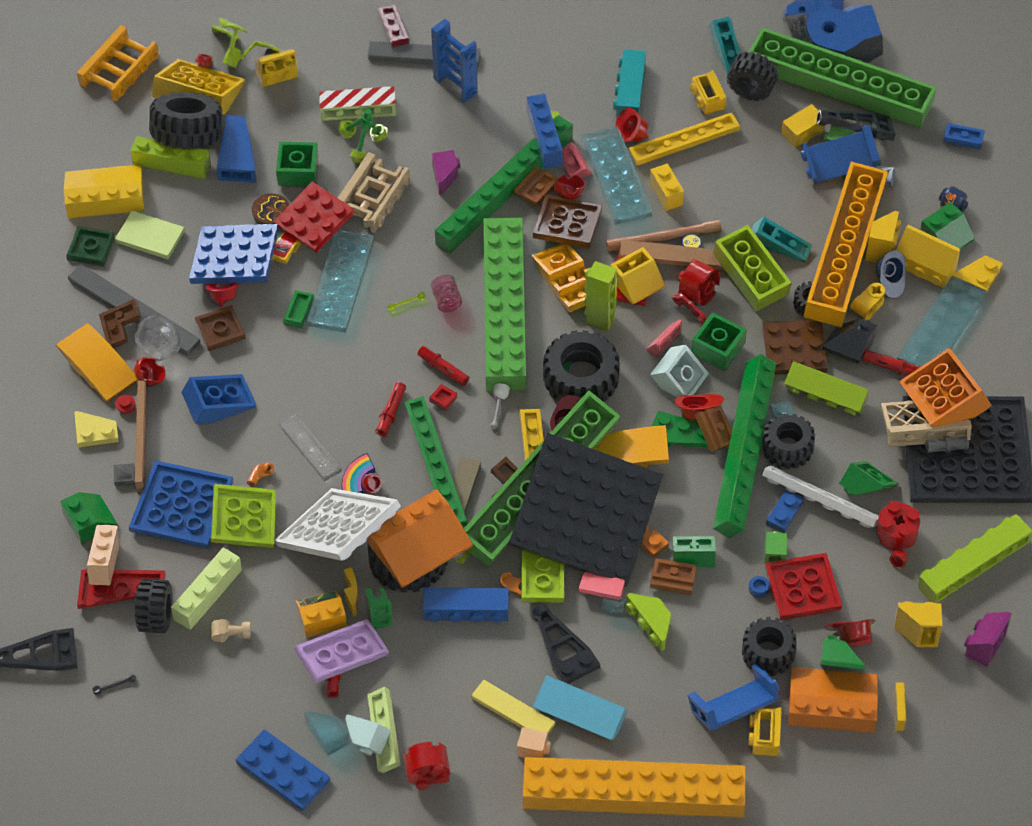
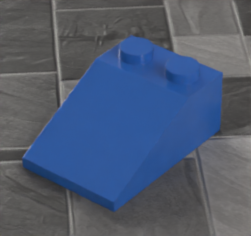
(217, 397)

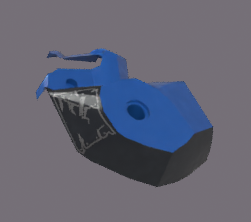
(829, 26)

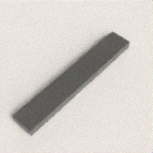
(405, 53)

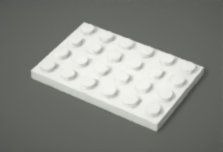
(337, 524)

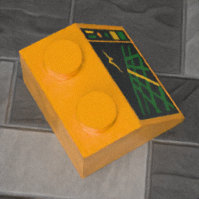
(321, 614)

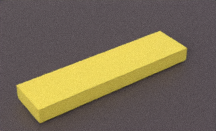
(511, 708)

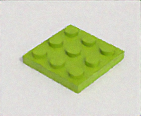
(243, 516)

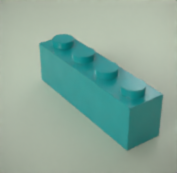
(630, 80)

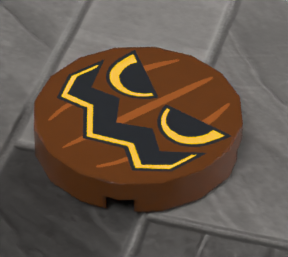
(268, 208)

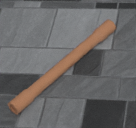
(704, 228)

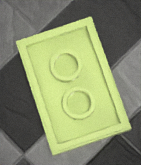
(150, 235)

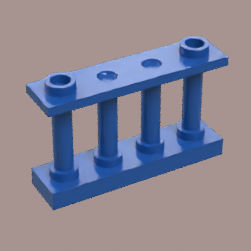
(443, 63)

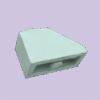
(367, 735)

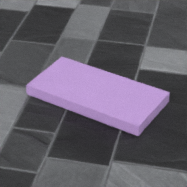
(341, 650)

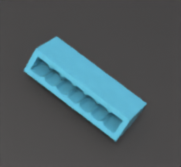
(580, 708)

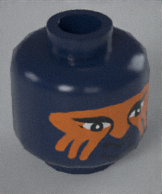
(955, 196)

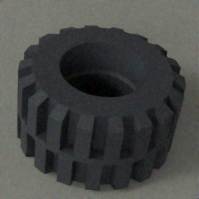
(752, 76)
(788, 454)
(153, 606)
(774, 632)

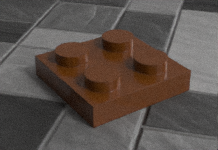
(220, 328)

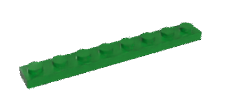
(433, 455)

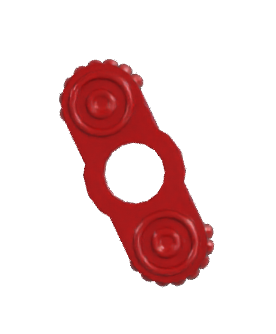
(680, 299)

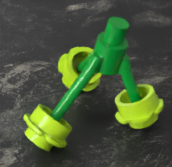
(377, 133)

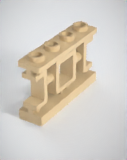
(362, 181)

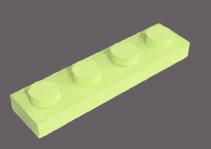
(382, 713)

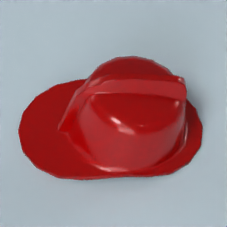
(631, 125)
(222, 292)
(693, 404)
(853, 633)

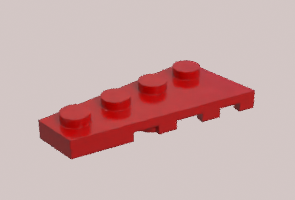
(122, 587)

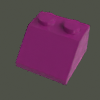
(987, 637)

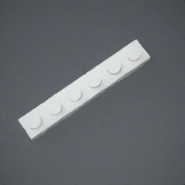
(814, 494)

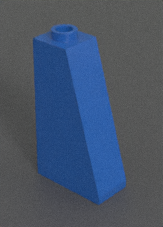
(235, 154)

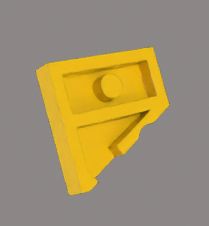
(980, 272)

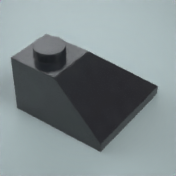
(851, 339)

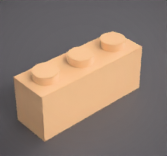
(103, 555)

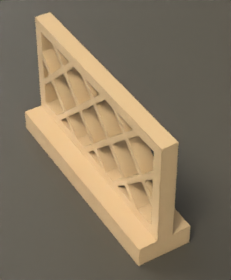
(918, 433)

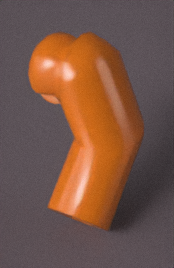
(260, 471)

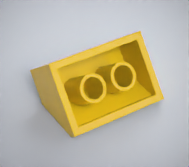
(928, 256)

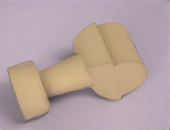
(222, 630)

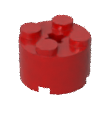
(699, 282)
(898, 526)
(427, 764)

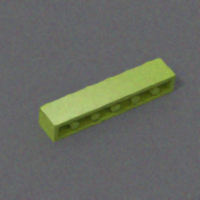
(974, 558)

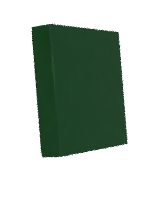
(90, 246)

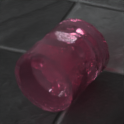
(446, 293)

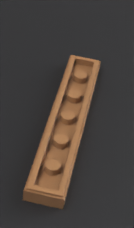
(671, 253)
(141, 436)

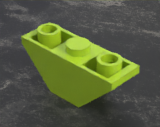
(651, 617)

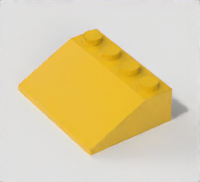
(189, 77)
(104, 191)

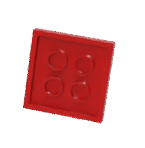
(314, 217)
(803, 586)

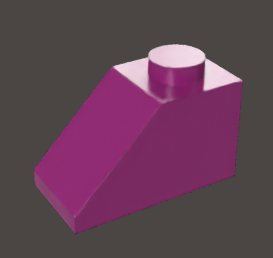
(445, 169)

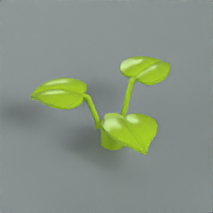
(233, 54)

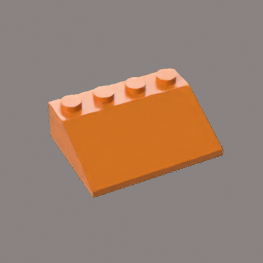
(945, 391)
(419, 538)
(833, 699)

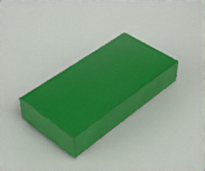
(298, 309)

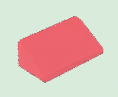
(574, 161)
(665, 338)
(602, 586)

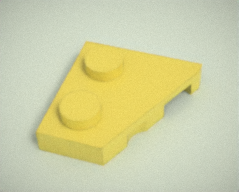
(94, 430)

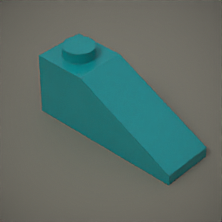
(724, 41)
(780, 240)

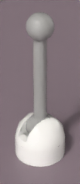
(500, 393)

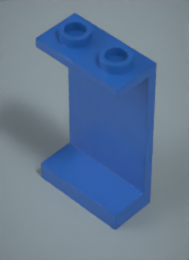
(834, 157)
(736, 702)

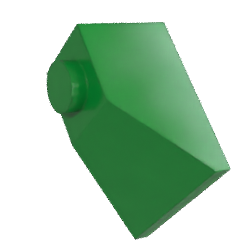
(865, 478)
(839, 654)

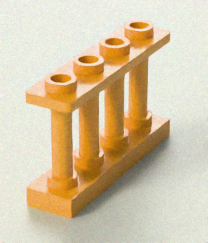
(109, 50)

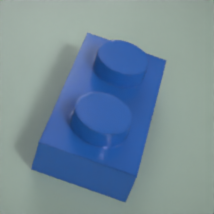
(964, 136)
(784, 511)

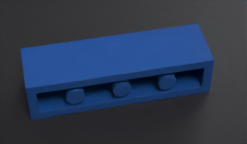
(544, 131)
(466, 604)

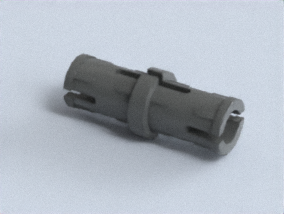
(946, 444)

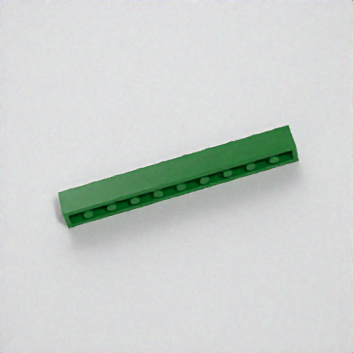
(495, 191)
(744, 446)

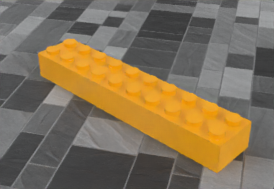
(845, 244)
(634, 787)

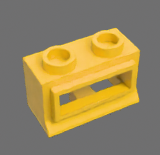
(707, 104)
(765, 747)

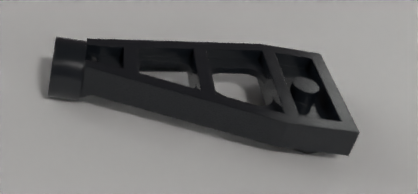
(881, 124)
(64, 652)
(573, 667)

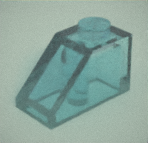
(328, 731)

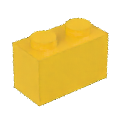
(802, 126)
(666, 187)

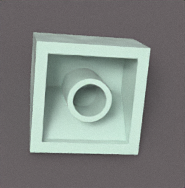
(679, 372)

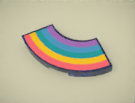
(355, 472)

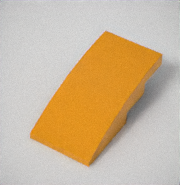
(564, 274)
(97, 362)
(638, 445)

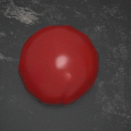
(569, 187)
(148, 371)

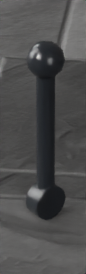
(97, 689)

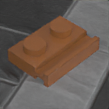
(535, 186)
(715, 427)
(673, 576)

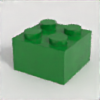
(297, 163)
(718, 341)

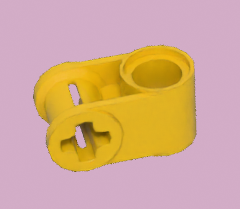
(869, 301)

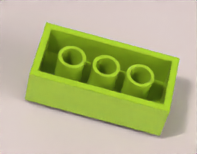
(752, 268)

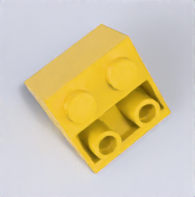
(277, 67)
(883, 237)
(638, 275)
(919, 622)

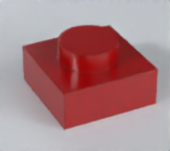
(443, 397)

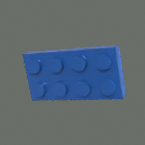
(283, 770)

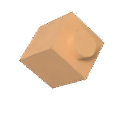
(533, 743)

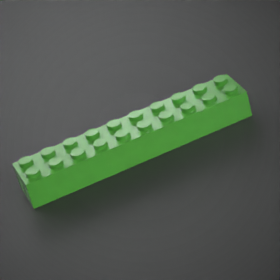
(846, 78)
(504, 303)
(493, 525)

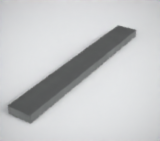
(114, 296)

